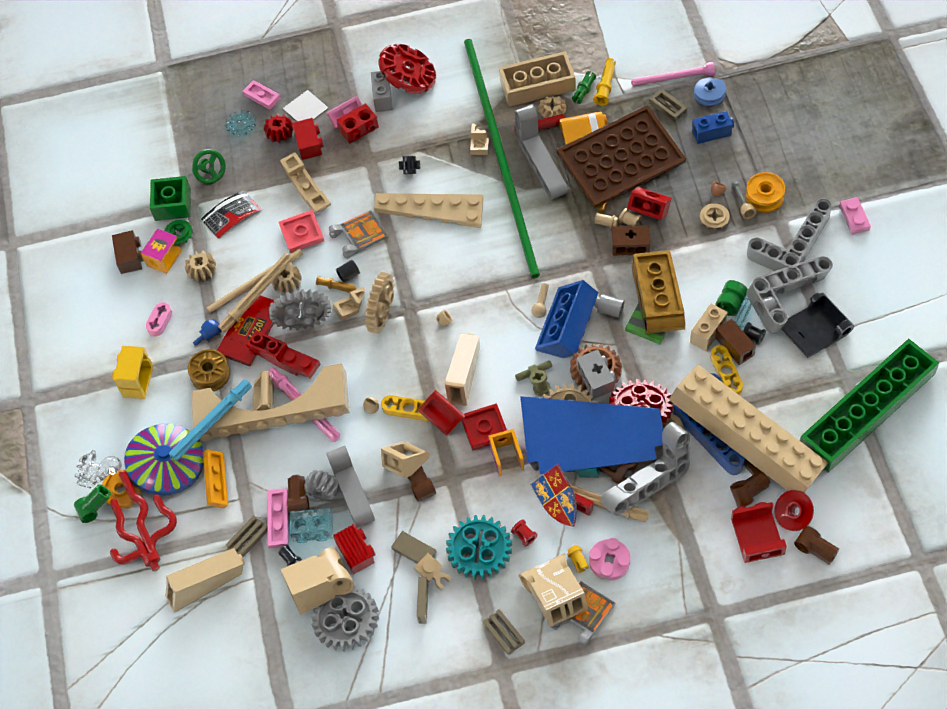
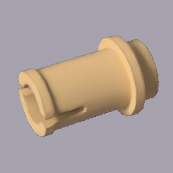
(606, 220)

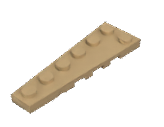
(457, 208)

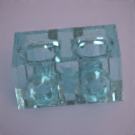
(311, 520)

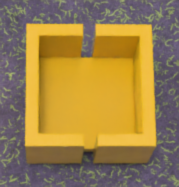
(133, 372)

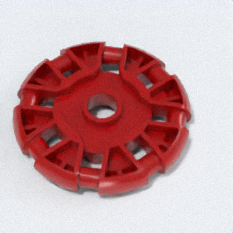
(396, 58)

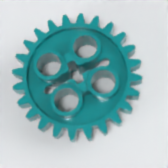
(497, 548)

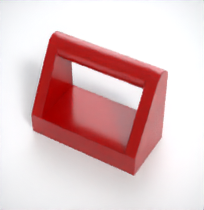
(440, 412)

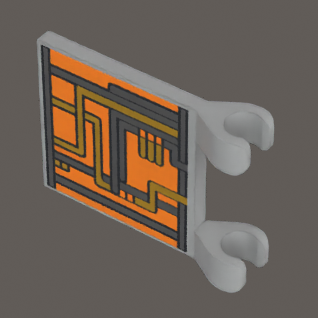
(360, 232)
(590, 620)

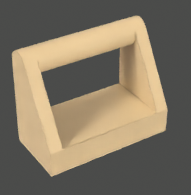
(263, 392)
(400, 464)

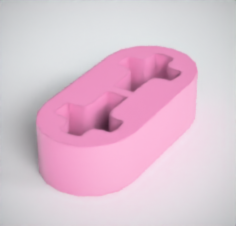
(160, 319)

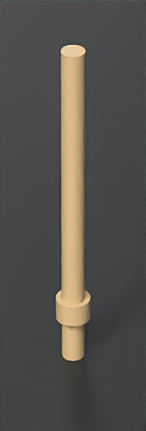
(246, 286)

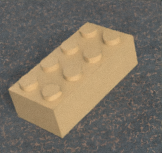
(537, 78)

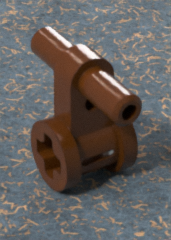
(618, 476)

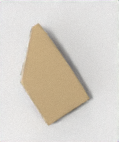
(479, 141)
(349, 306)

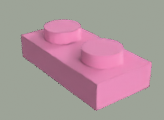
(261, 94)
(343, 109)
(855, 215)

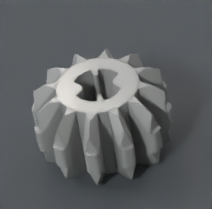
(321, 485)

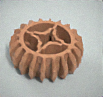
(612, 359)

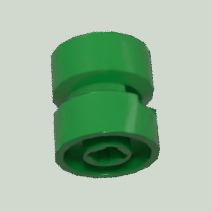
(732, 297)

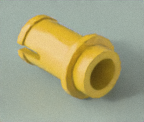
(577, 558)

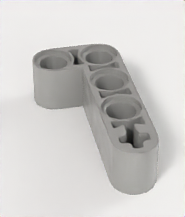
(350, 486)

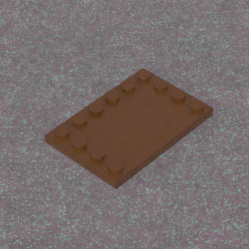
(621, 156)

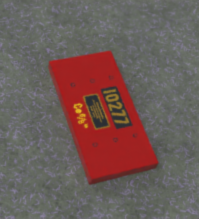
(254, 318)

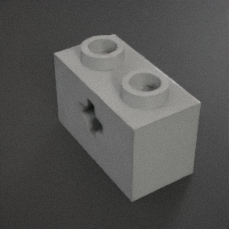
(381, 92)
(596, 373)

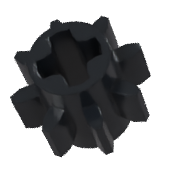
(409, 164)

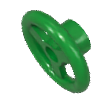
(202, 166)

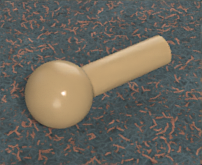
(539, 309)

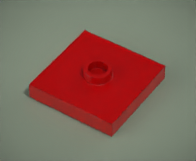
(481, 424)

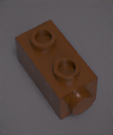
(736, 341)

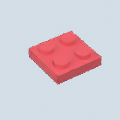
(301, 231)

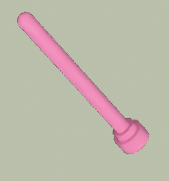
(707, 69)

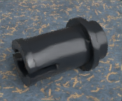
(288, 555)

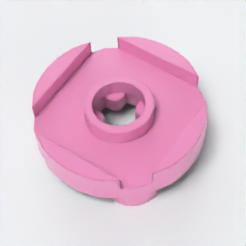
(604, 569)

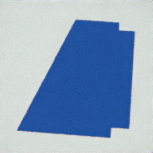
(588, 433)

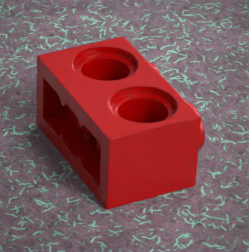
(357, 123)

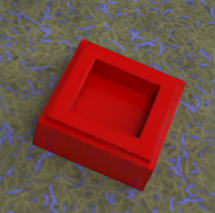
(583, 504)

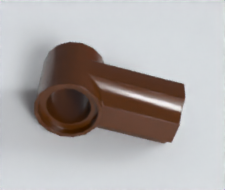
(421, 485)
(745, 490)
(297, 495)
(811, 542)

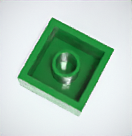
(170, 198)

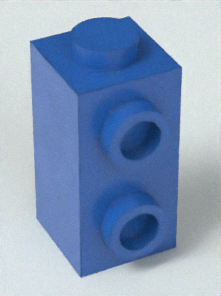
(712, 127)

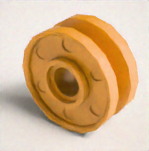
(767, 183)

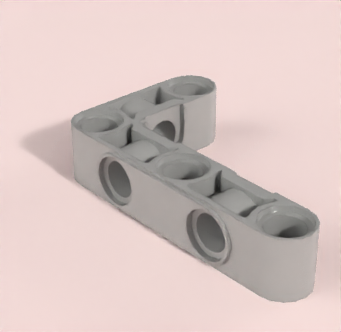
(783, 281)
(654, 477)

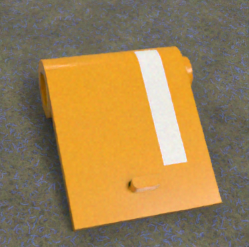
(579, 126)

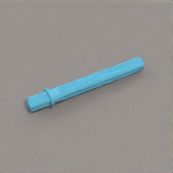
(196, 433)

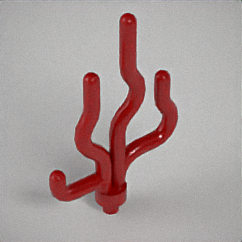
(147, 547)

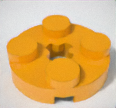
(113, 482)

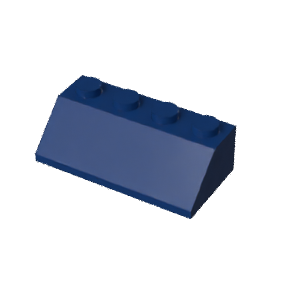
(567, 319)

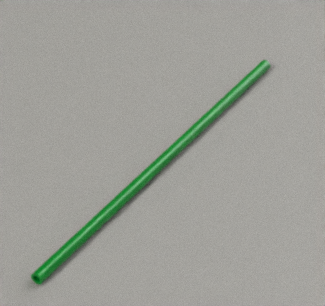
(503, 164)

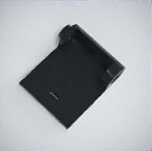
(817, 325)

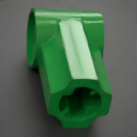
(88, 506)

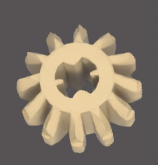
(200, 266)
(287, 279)

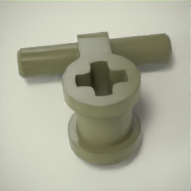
(537, 377)

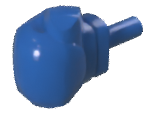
(208, 330)

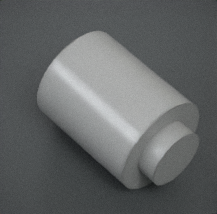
(609, 305)

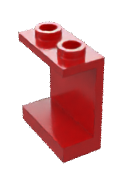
(757, 532)

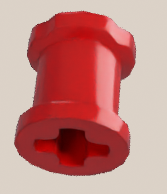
(524, 533)

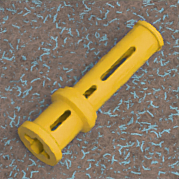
(604, 86)

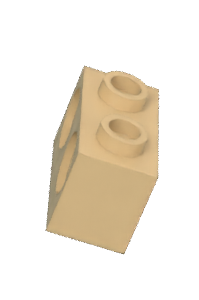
(705, 329)

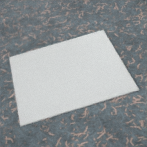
(305, 107)

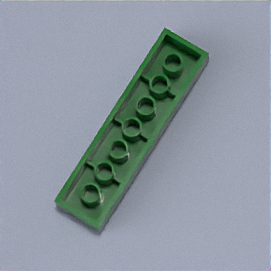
(870, 403)

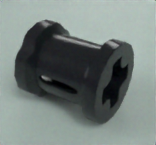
(754, 333)

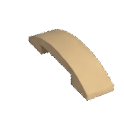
(304, 183)

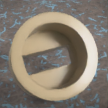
(444, 318)
(370, 408)

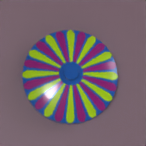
(154, 469)

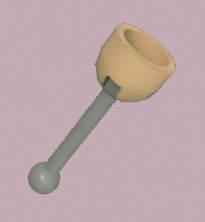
(747, 210)

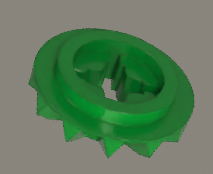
(181, 226)

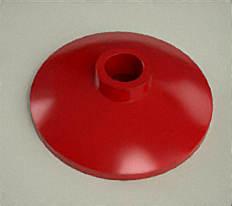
(785, 510)

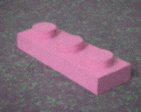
(278, 519)

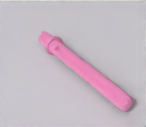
(283, 383)

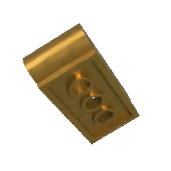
(658, 292)

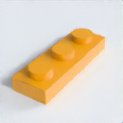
(215, 478)

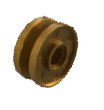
(204, 361)

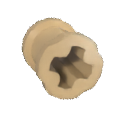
(629, 218)

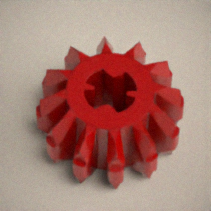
(278, 128)

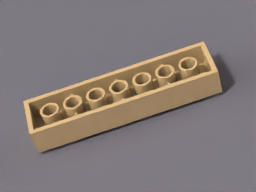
(747, 430)

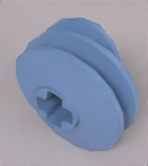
(709, 91)

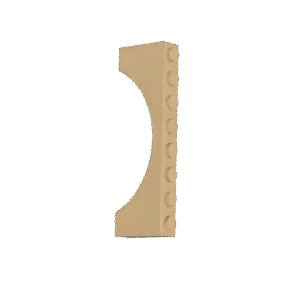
(322, 399)

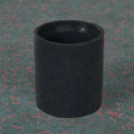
(347, 271)

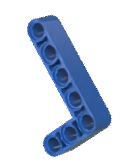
(712, 442)

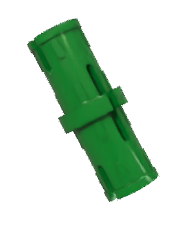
(583, 87)

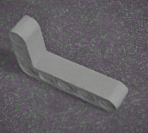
(537, 154)
(766, 251)

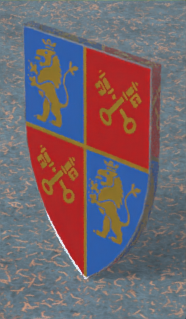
(556, 496)

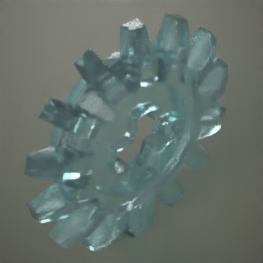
(239, 117)

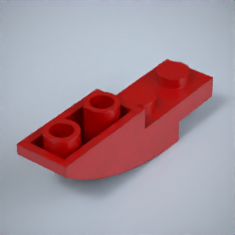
(282, 356)

